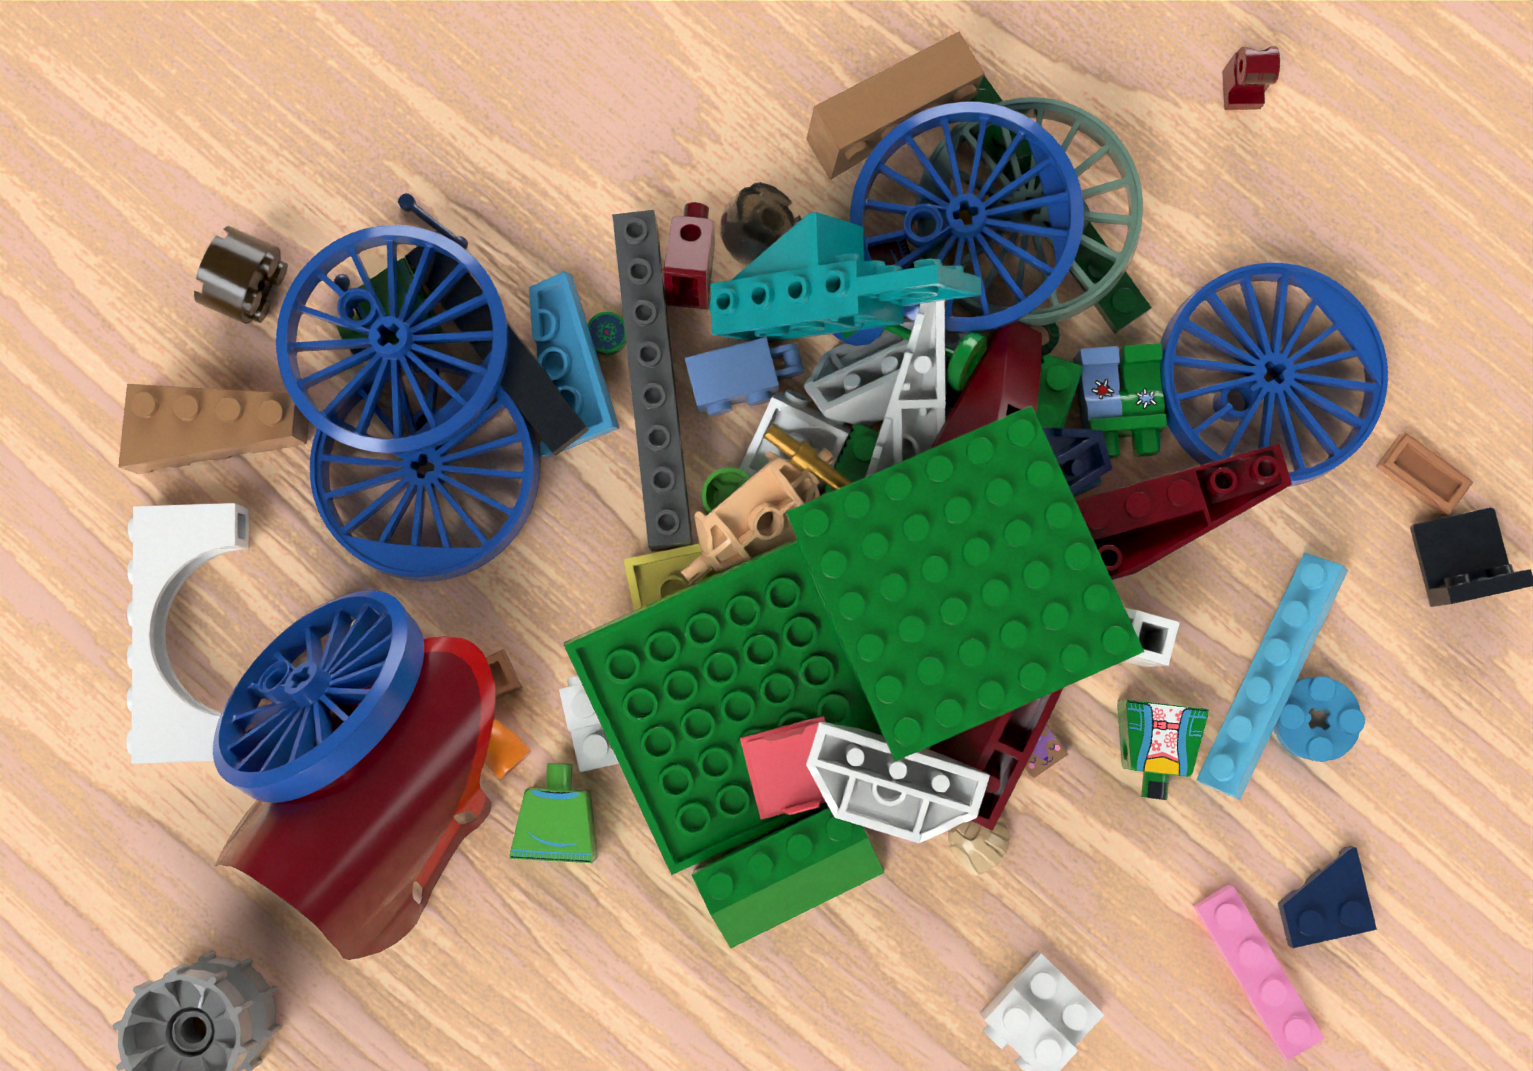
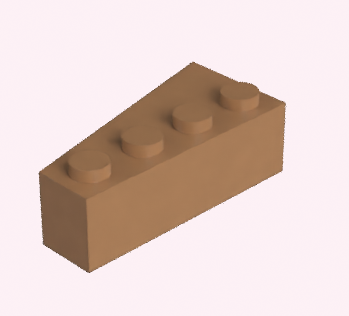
(857, 119)
(201, 424)

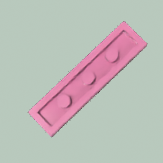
(1258, 972)

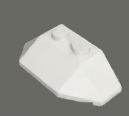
(858, 381)
(900, 798)

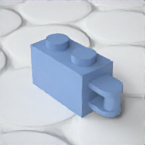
(740, 374)

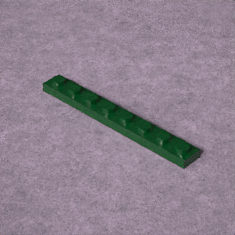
(1125, 300)

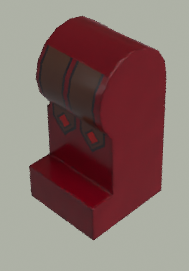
(1249, 76)

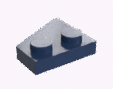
(1080, 454)
(1329, 904)

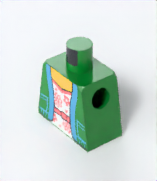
(1159, 742)

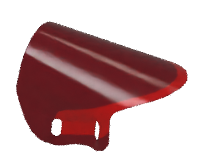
(388, 821)

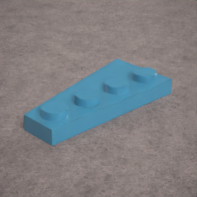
(570, 356)

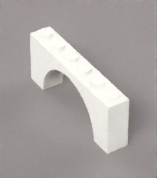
(166, 550)

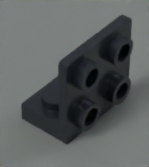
(1465, 558)

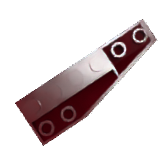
(1000, 384)
(1165, 513)
(1001, 750)

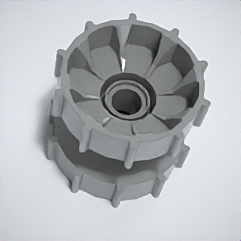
(220, 991)

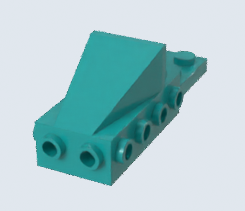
(821, 285)

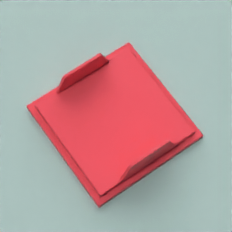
(779, 768)

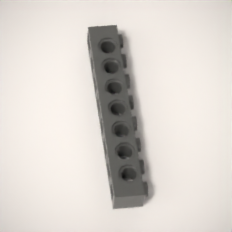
(652, 380)

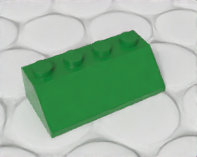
(785, 874)

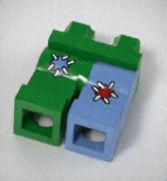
(1123, 395)

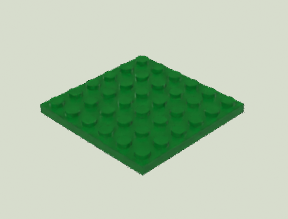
(963, 583)
(697, 676)

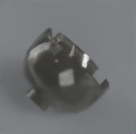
(755, 221)

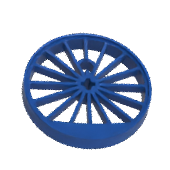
(1060, 192)
(1347, 317)
(464, 405)
(415, 561)
(280, 748)

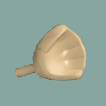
(978, 847)

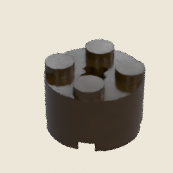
(239, 275)

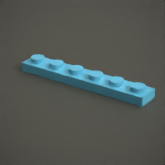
(1272, 675)

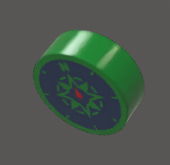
(607, 333)

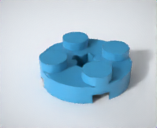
(1342, 720)

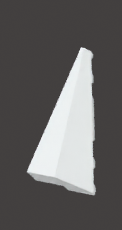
(918, 396)

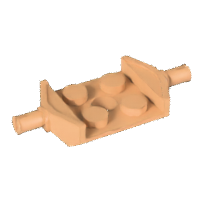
(730, 530)

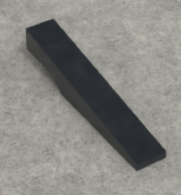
(524, 376)

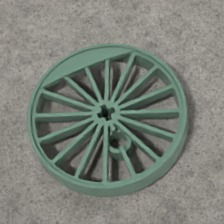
(1111, 144)

